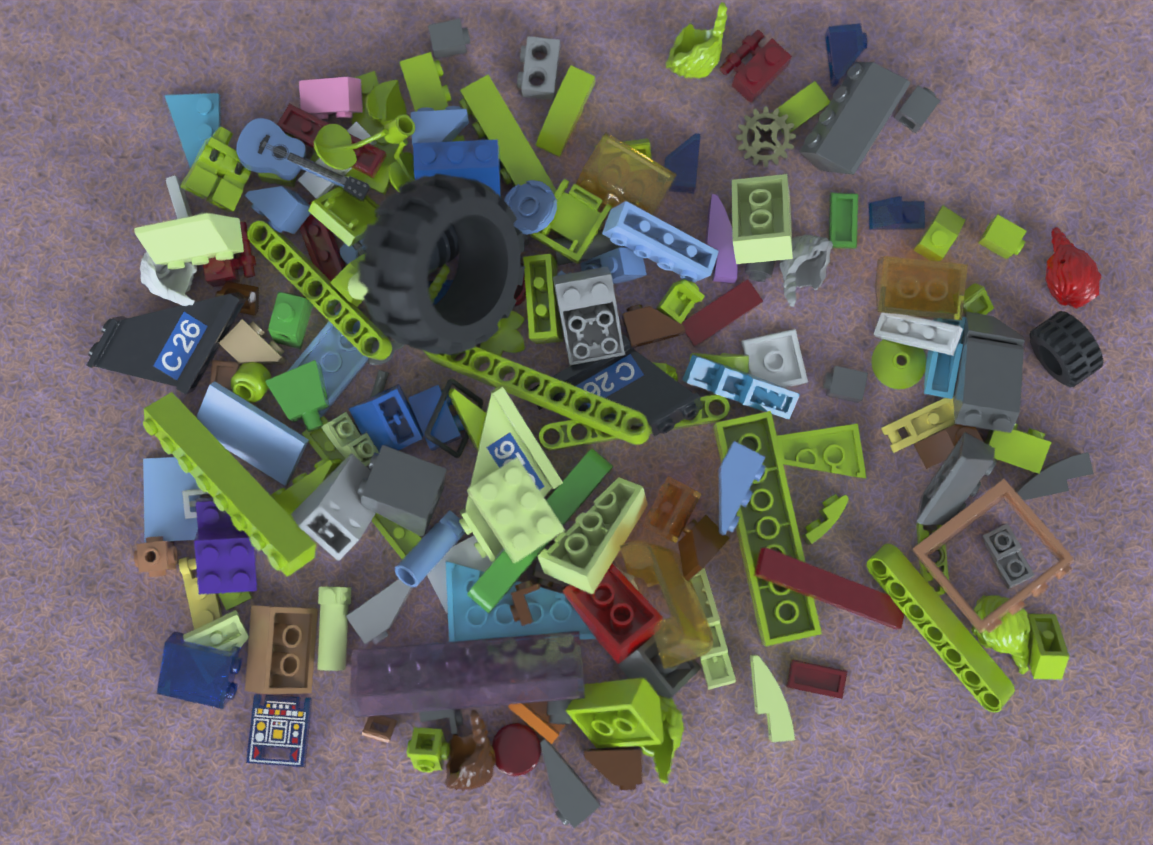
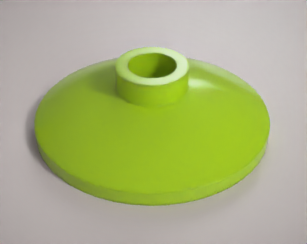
(890, 372)

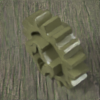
(775, 127)

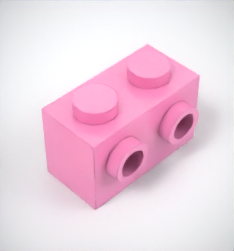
(331, 97)

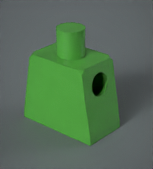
(290, 319)
(301, 394)

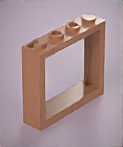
(964, 519)

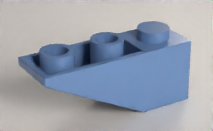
(735, 478)

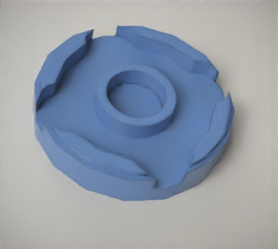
(532, 205)

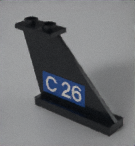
(167, 344)
(636, 385)

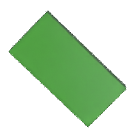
(843, 220)

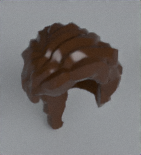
(470, 758)

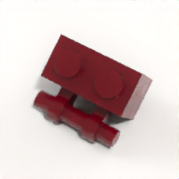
(760, 70)
(220, 271)

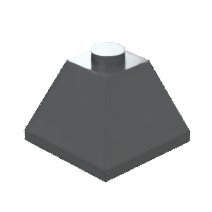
(990, 329)
(647, 664)

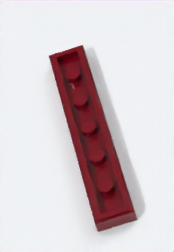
(828, 588)

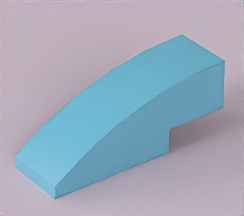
(943, 368)

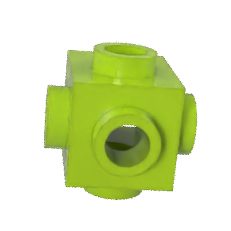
(428, 749)

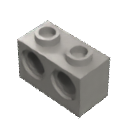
(544, 69)

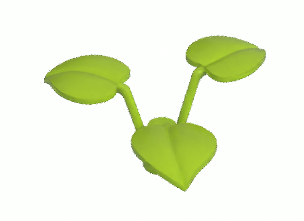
(383, 104)

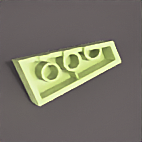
(595, 539)

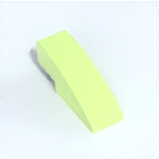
(770, 700)

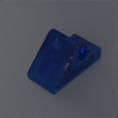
(896, 214)

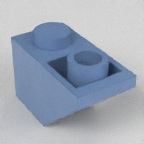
(439, 124)
(281, 206)
(621, 262)

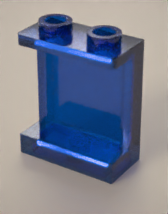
(198, 672)

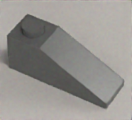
(569, 792)

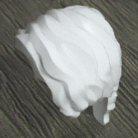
(166, 282)

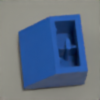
(387, 419)

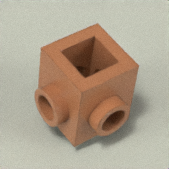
(165, 559)

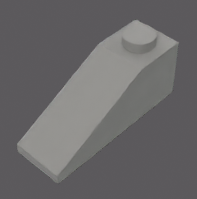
(379, 612)

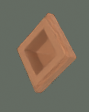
(369, 730)

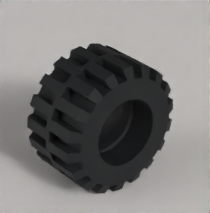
(1066, 349)

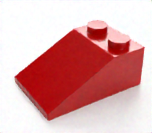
(615, 614)

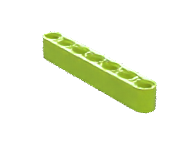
(330, 296)
(595, 436)
(941, 628)

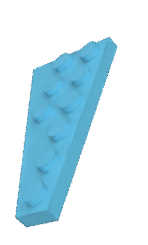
(469, 621)

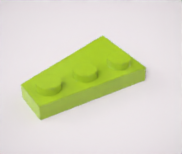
(825, 450)

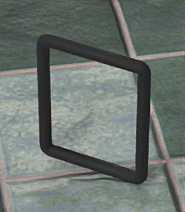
(450, 382)

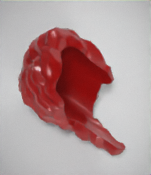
(1071, 273)

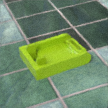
(345, 214)
(575, 220)

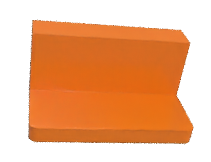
(536, 716)

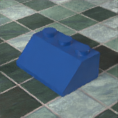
(462, 159)

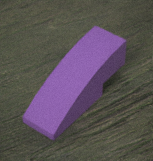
(720, 237)

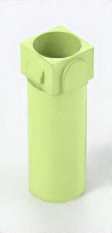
(333, 627)

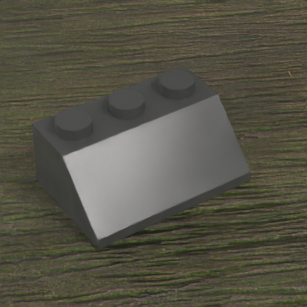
(956, 481)

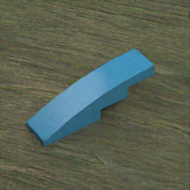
(740, 386)

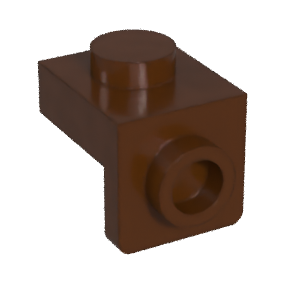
(252, 292)
(520, 607)

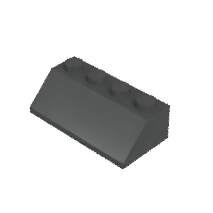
(854, 118)

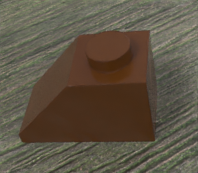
(649, 326)
(938, 446)
(699, 545)
(618, 765)

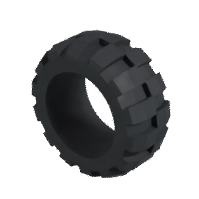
(400, 256)

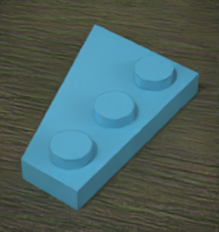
(195, 120)

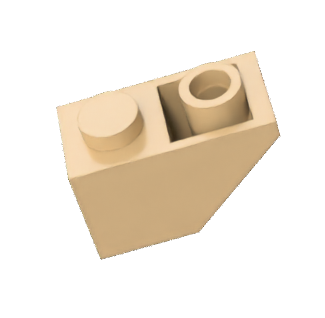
(248, 345)

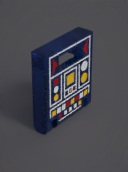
(279, 725)

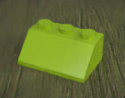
(619, 713)

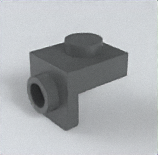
(455, 717)

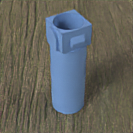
(430, 550)

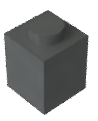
(448, 38)
(917, 108)
(845, 384)

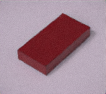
(816, 679)

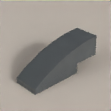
(1054, 477)

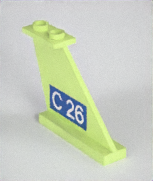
(503, 440)

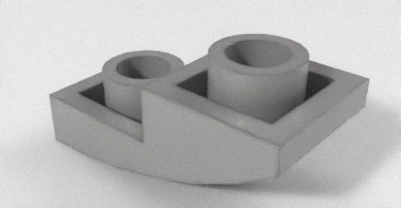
(1007, 556)

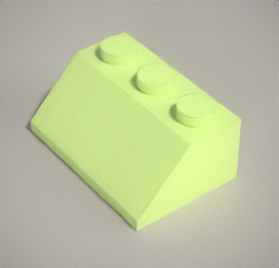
(192, 240)

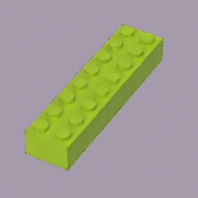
(769, 523)

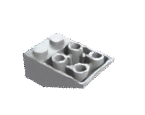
(589, 315)
(335, 510)

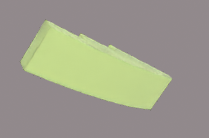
(716, 662)

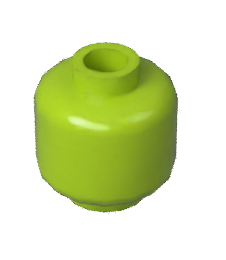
(250, 381)

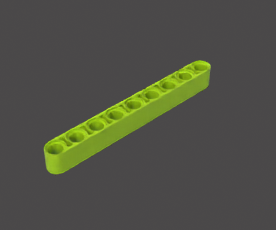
(546, 391)

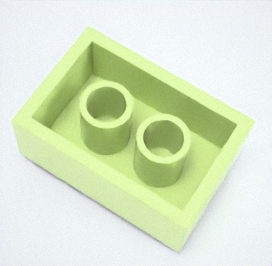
(761, 219)
(515, 510)

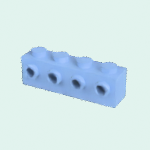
(659, 242)

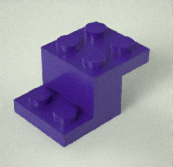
(222, 552)

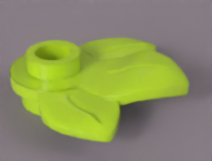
(507, 337)

